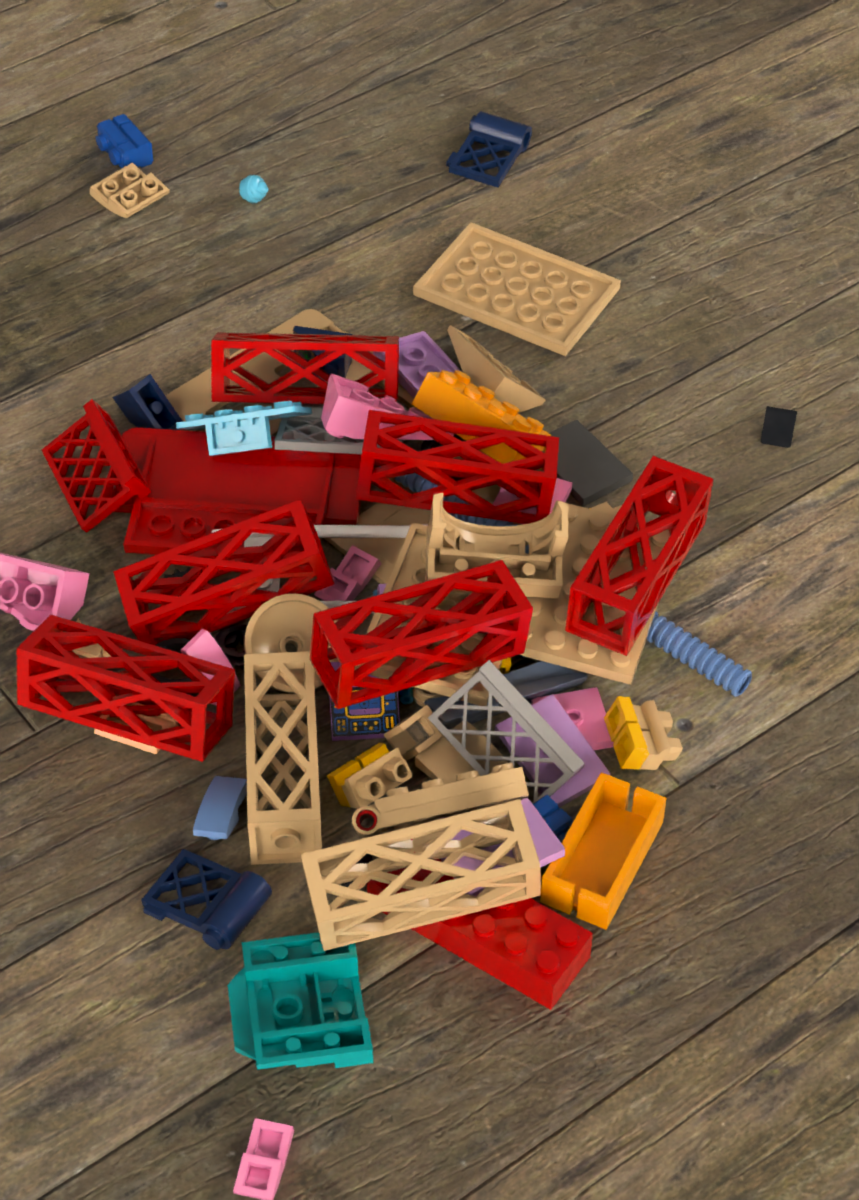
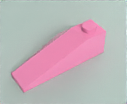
(348, 407)
(37, 589)

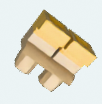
(641, 734)
(369, 776)

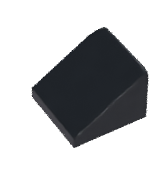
(778, 427)

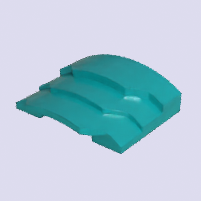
(299, 1004)

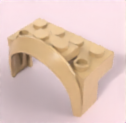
(481, 544)

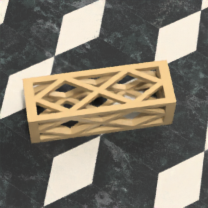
(269, 826)
(425, 900)

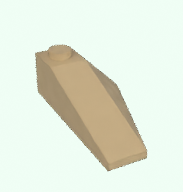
(491, 373)

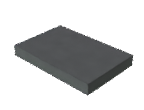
(588, 464)

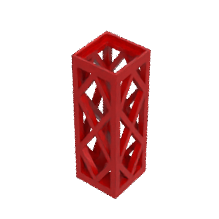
(279, 390)
(477, 468)
(680, 513)
(194, 593)
(502, 616)
(49, 656)

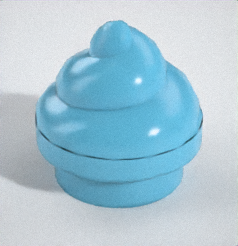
(253, 188)

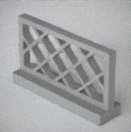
(308, 434)
(524, 715)

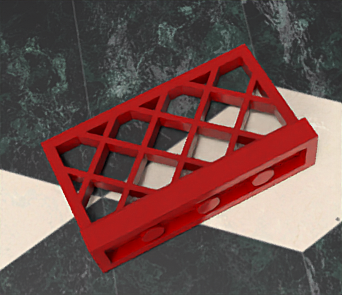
(112, 453)

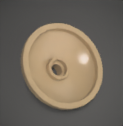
(280, 622)

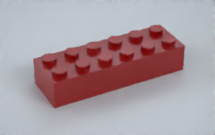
(513, 942)

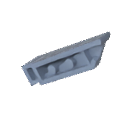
(530, 681)

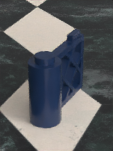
(497, 135)
(229, 908)

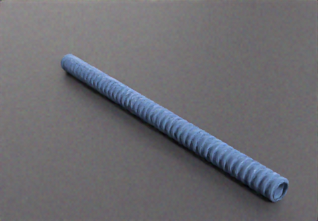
(661, 632)

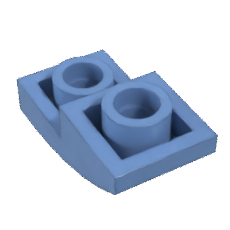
(220, 808)

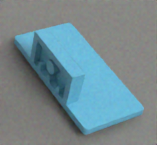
(240, 431)

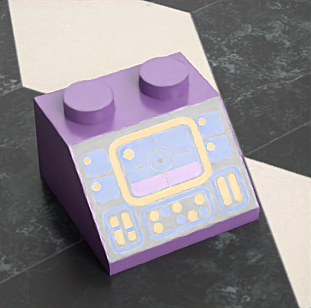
(364, 719)

